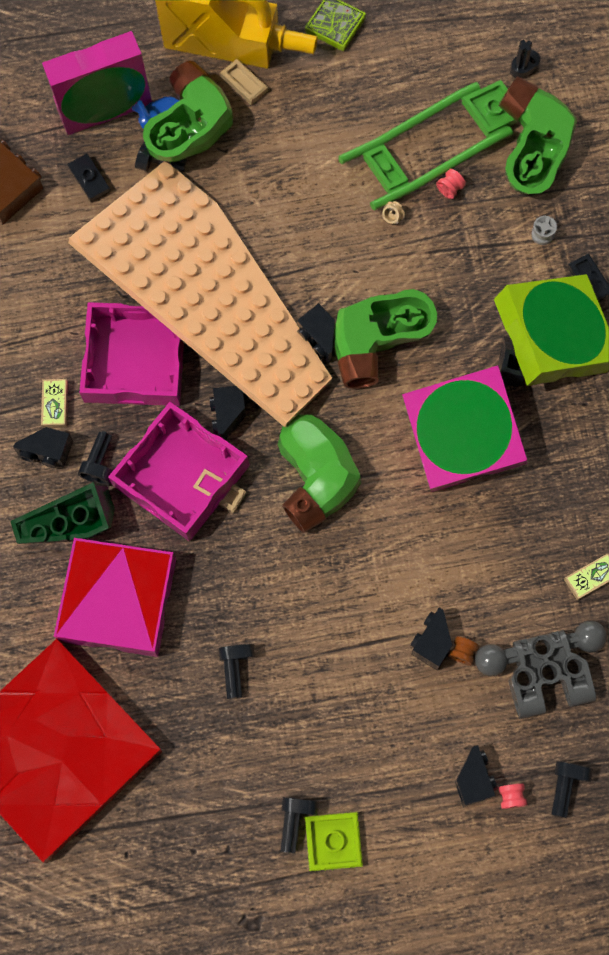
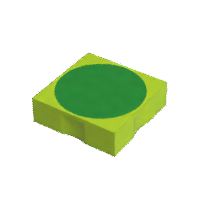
(555, 328)

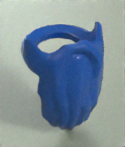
(153, 108)

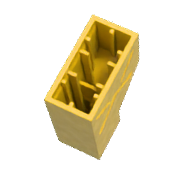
(229, 30)

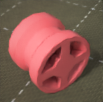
(451, 183)
(512, 796)

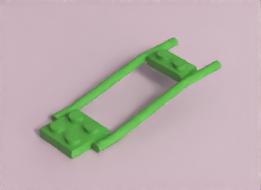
(482, 107)

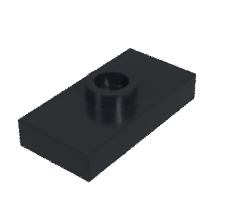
(88, 177)
(586, 265)

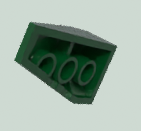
(75, 515)

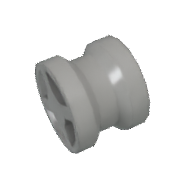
(544, 224)

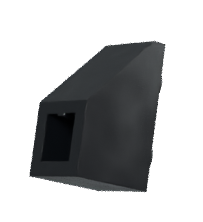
(318, 329)
(509, 365)
(229, 409)
(45, 445)
(434, 642)
(473, 780)

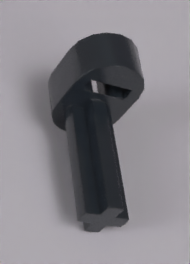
(521, 63)
(144, 160)
(92, 469)
(230, 656)
(566, 774)
(293, 810)

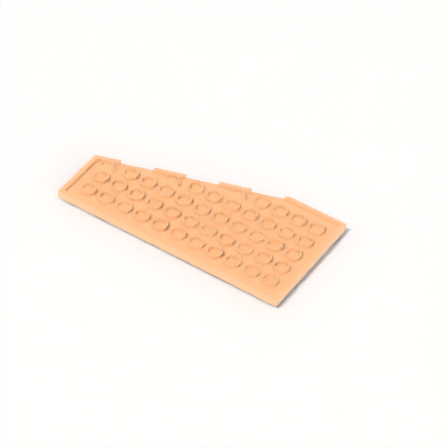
(198, 278)

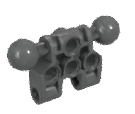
(528, 700)

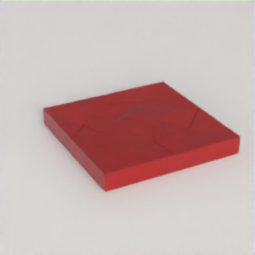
(63, 750)

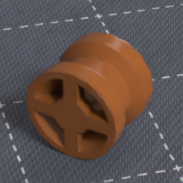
(463, 651)

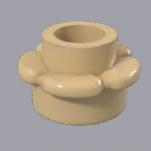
(388, 214)

